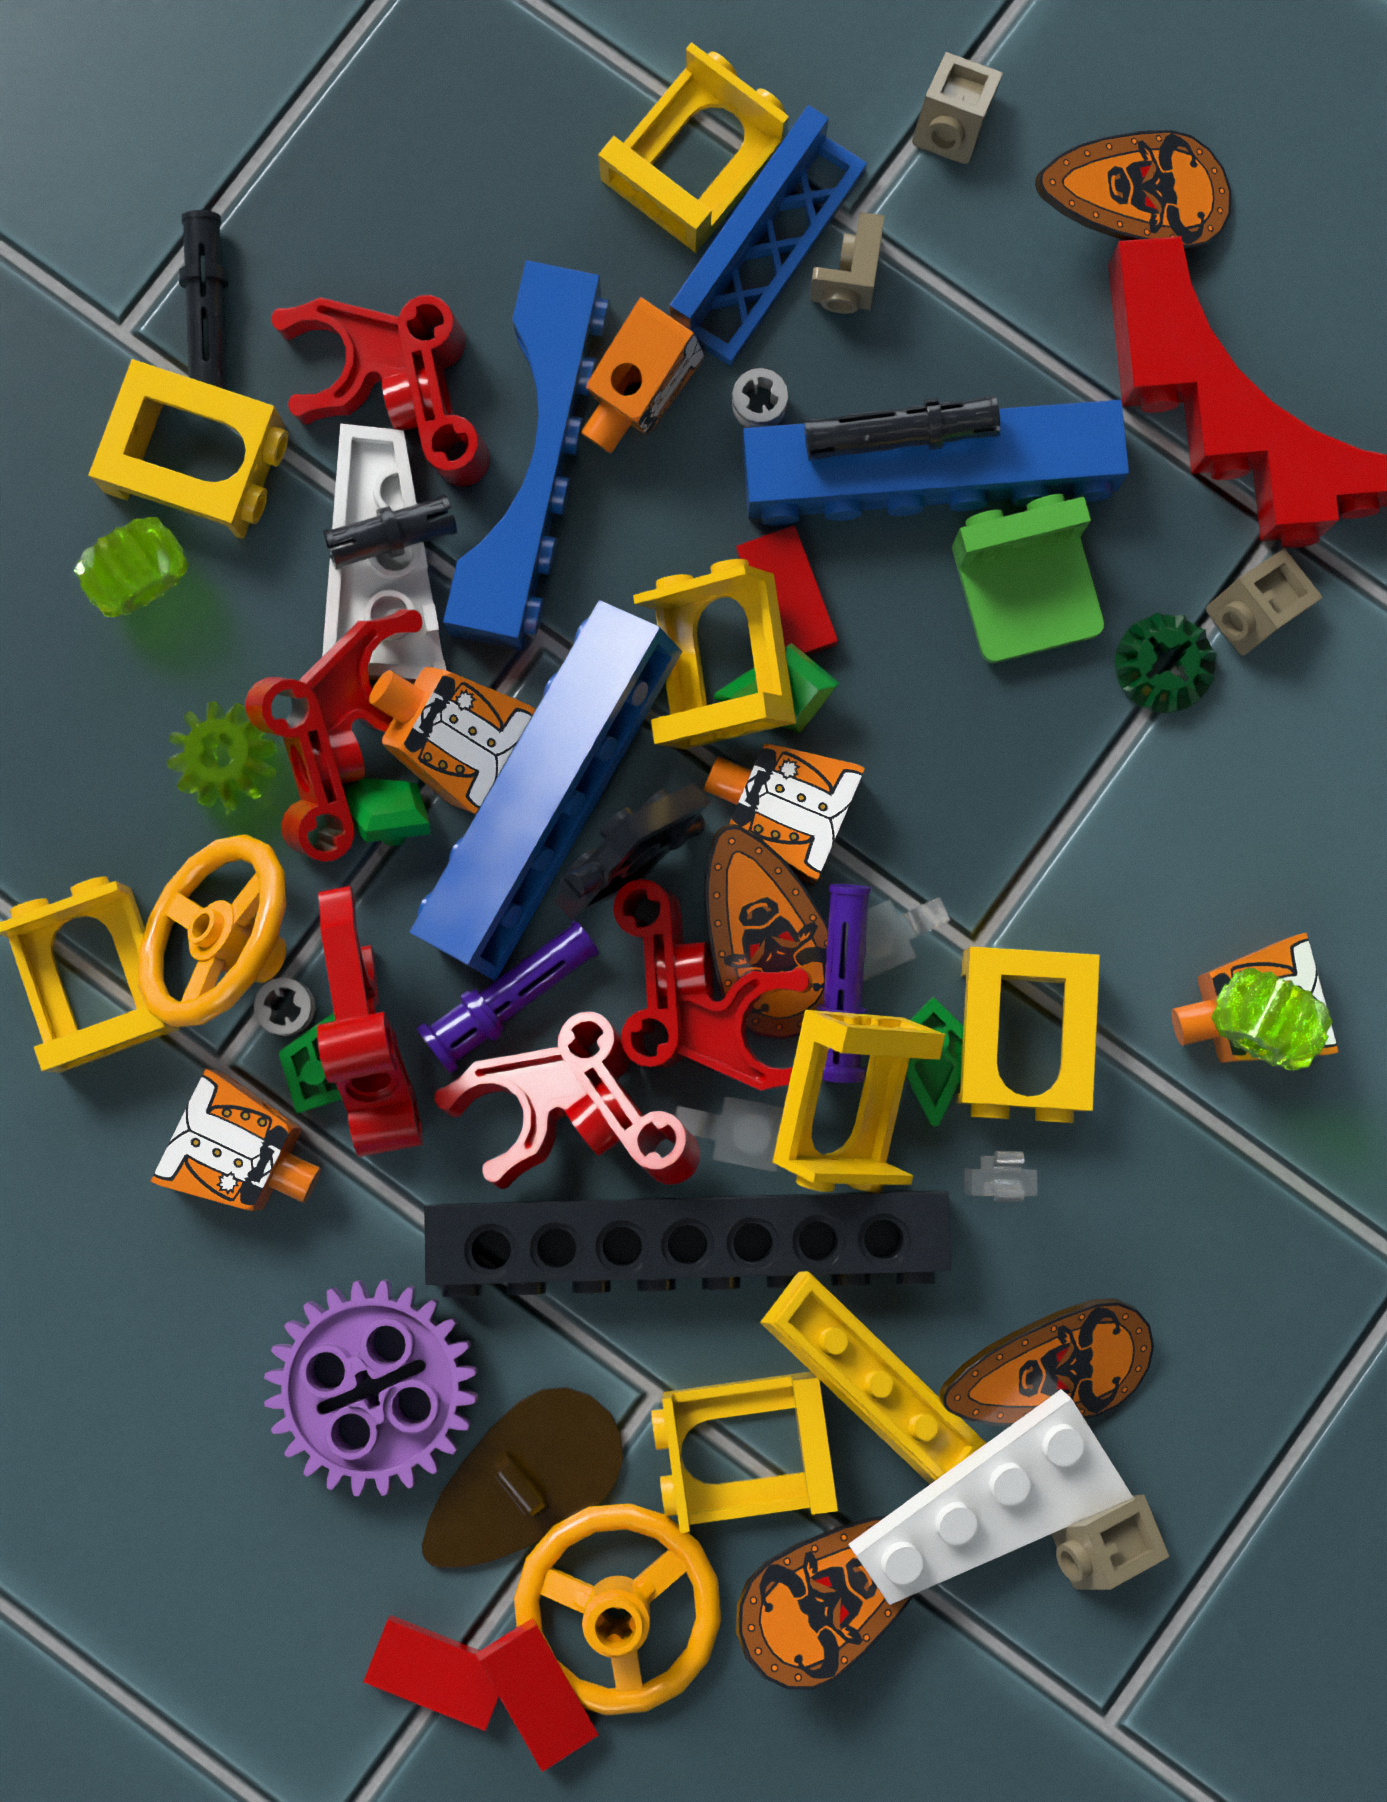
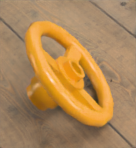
(220, 935)
(624, 1636)

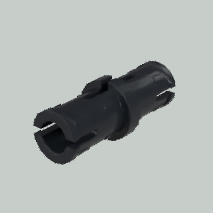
(390, 531)

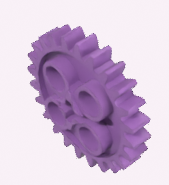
(394, 1439)

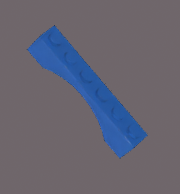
(498, 578)

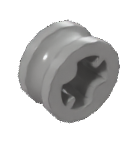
(752, 380)
(266, 1015)

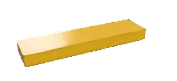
(869, 1378)

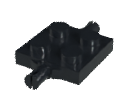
(632, 848)

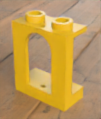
(703, 84)
(231, 502)
(678, 608)
(32, 940)
(979, 1070)
(864, 1155)
(708, 1502)

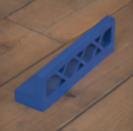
(748, 224)

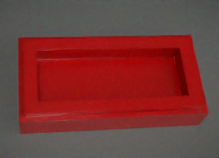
(799, 600)
(432, 1673)
(537, 1694)

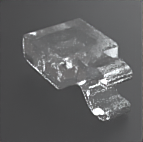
(890, 934)
(742, 1132)
(1001, 1178)

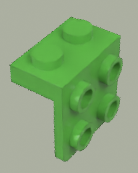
(1028, 578)

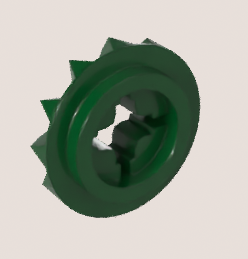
(1165, 691)

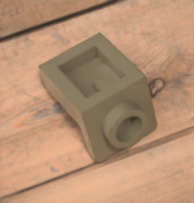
(956, 108)
(854, 281)
(1263, 601)
(1110, 1546)

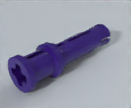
(848, 906)
(483, 1013)

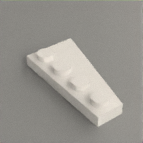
(371, 476)
(1000, 1498)

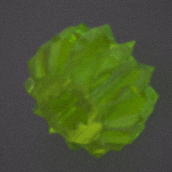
(131, 567)
(199, 756)
(1272, 1019)

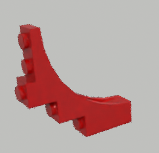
(1231, 425)

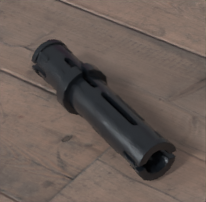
(201, 239)
(903, 427)

